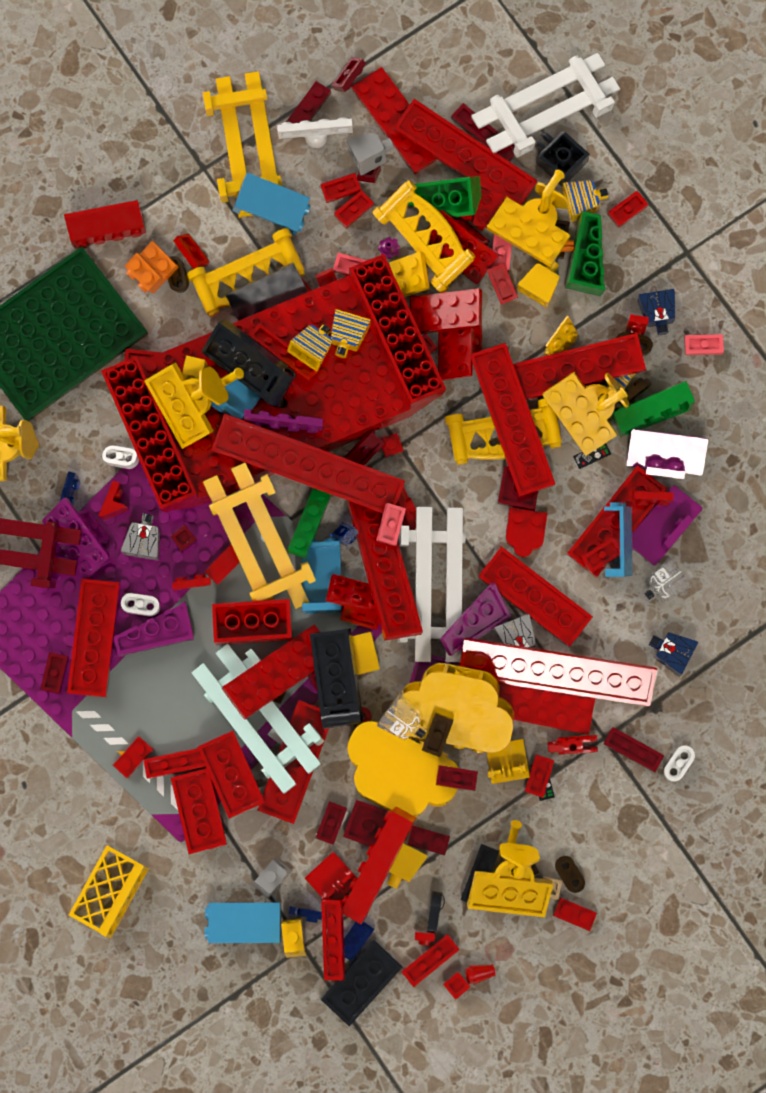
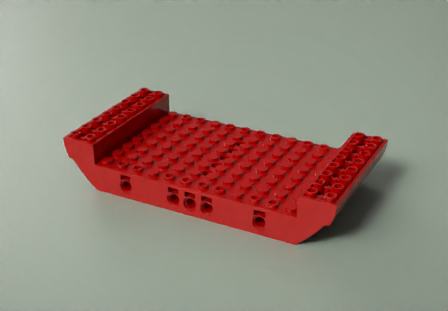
(365, 391)

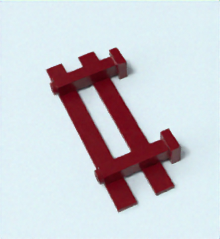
(46, 562)

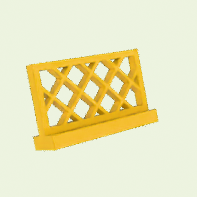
(120, 903)

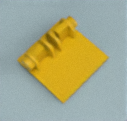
(562, 338)
(365, 653)
(508, 763)

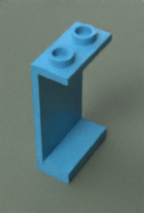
(272, 203)
(239, 399)
(626, 559)
(324, 561)
(243, 923)

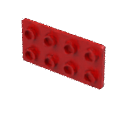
(473, 241)
(455, 352)
(355, 598)

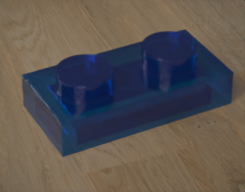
(71, 484)
(345, 534)
(356, 939)

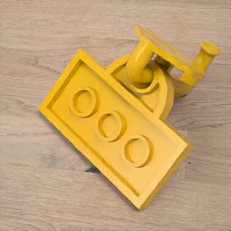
(534, 230)
(183, 401)
(583, 412)
(20, 437)
(512, 890)

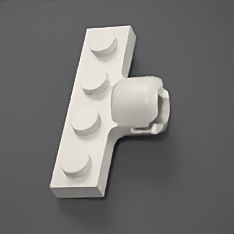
(315, 132)

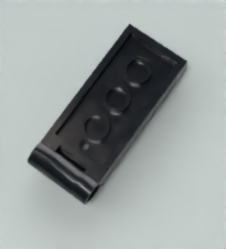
(262, 370)
(336, 678)

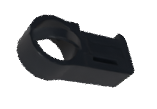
(435, 911)

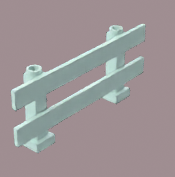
(297, 745)

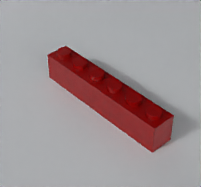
(376, 868)

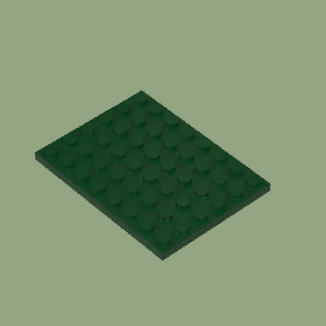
(61, 333)

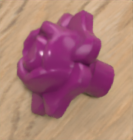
(389, 247)

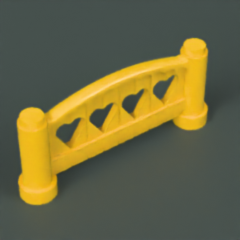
(395, 210)
(208, 283)
(463, 432)

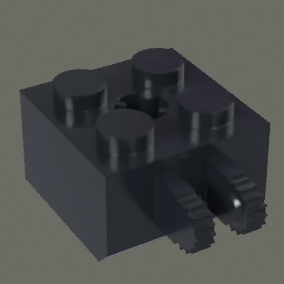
(561, 147)

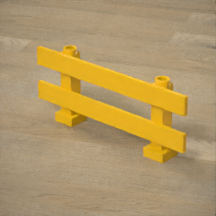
(227, 101)
(251, 493)

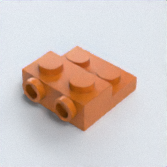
(151, 268)

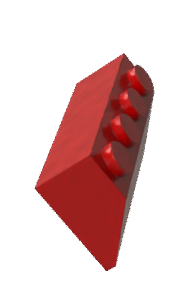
(105, 224)
(252, 622)

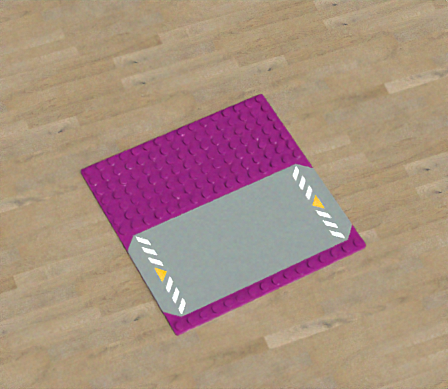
(153, 689)

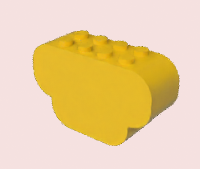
(468, 697)
(397, 770)

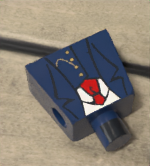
(659, 308)
(673, 651)

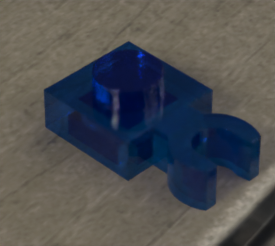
(311, 915)

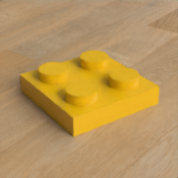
(411, 273)

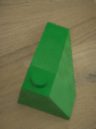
(453, 196)

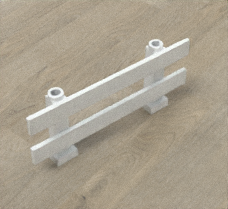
(518, 133)
(424, 537)

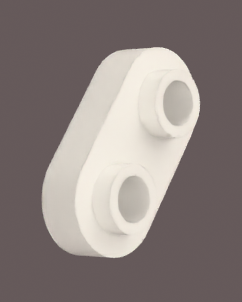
(122, 457)
(141, 604)
(679, 764)

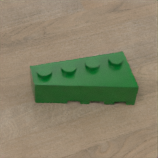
(586, 260)
(653, 409)

